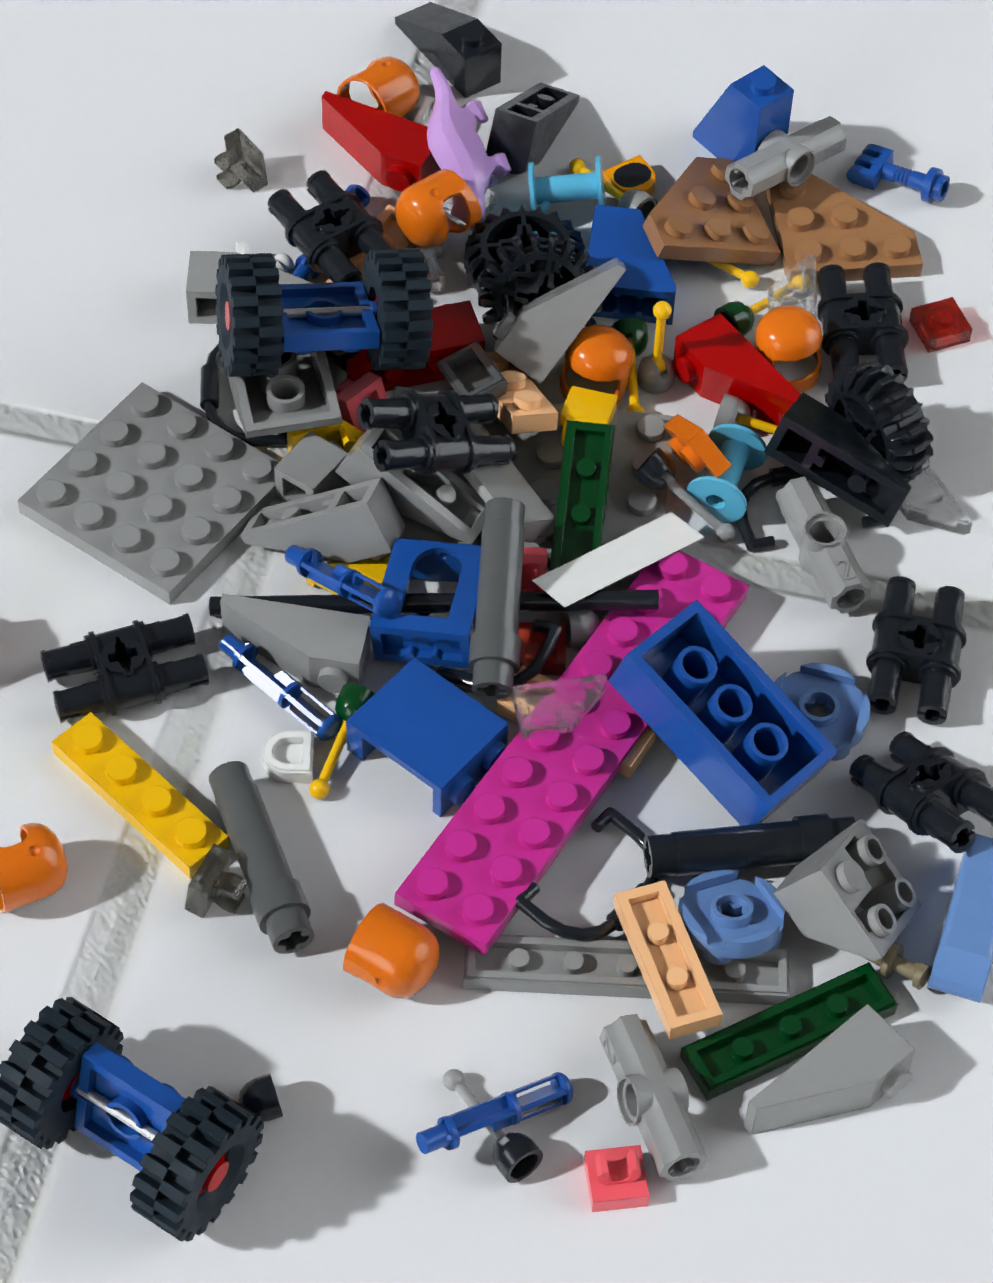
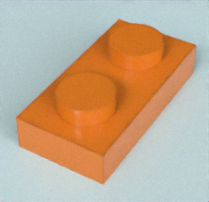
(695, 447)

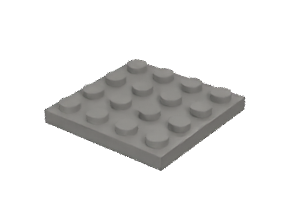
(153, 492)

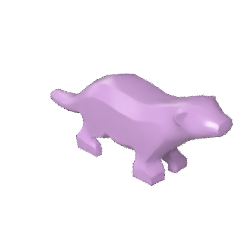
(458, 146)

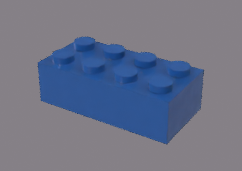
(722, 715)

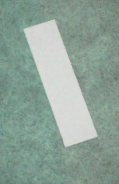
(617, 559)

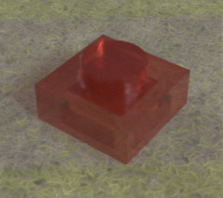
(940, 324)
(531, 643)

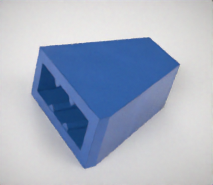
(746, 115)
(646, 279)

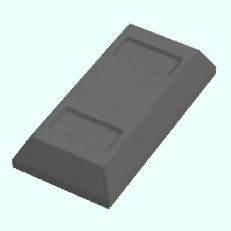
(473, 372)

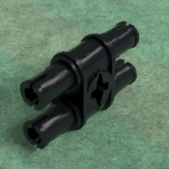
(331, 230)
(861, 321)
(435, 432)
(135, 649)
(916, 650)
(927, 790)

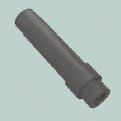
(496, 642)
(275, 894)

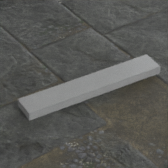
(611, 970)

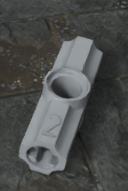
(785, 158)
(823, 545)
(653, 1097)

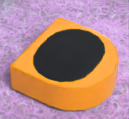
(631, 175)

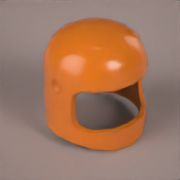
(390, 84)
(421, 210)
(790, 335)
(601, 356)
(31, 868)
(392, 952)

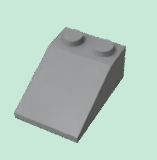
(292, 400)

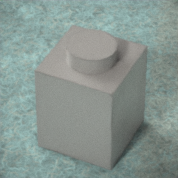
(309, 469)

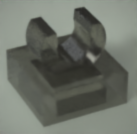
(241, 162)
(215, 884)

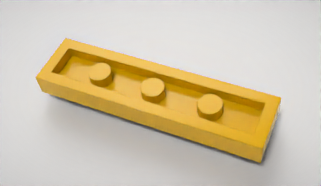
(139, 793)

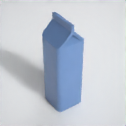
(967, 933)

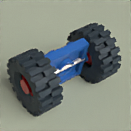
(381, 313)
(74, 1078)

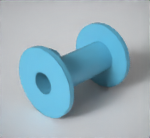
(566, 187)
(744, 452)

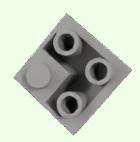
(850, 895)

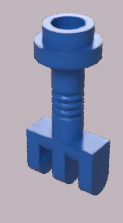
(877, 164)

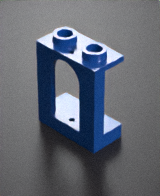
(427, 638)

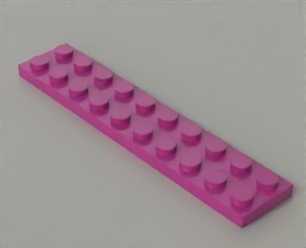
(551, 782)

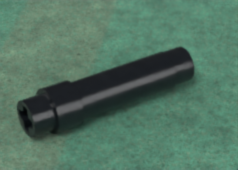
(740, 846)

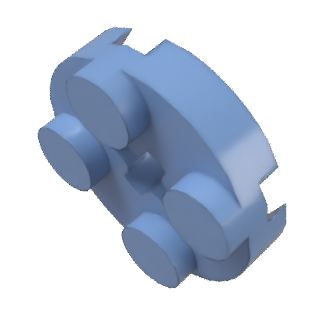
(843, 702)
(726, 937)

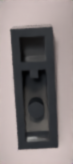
(456, 45)
(530, 124)
(837, 458)

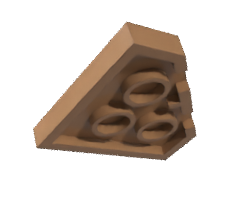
(707, 223)
(839, 231)

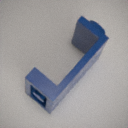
(430, 732)

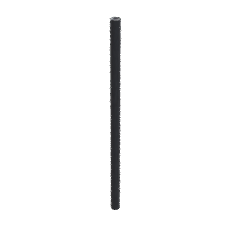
(441, 602)

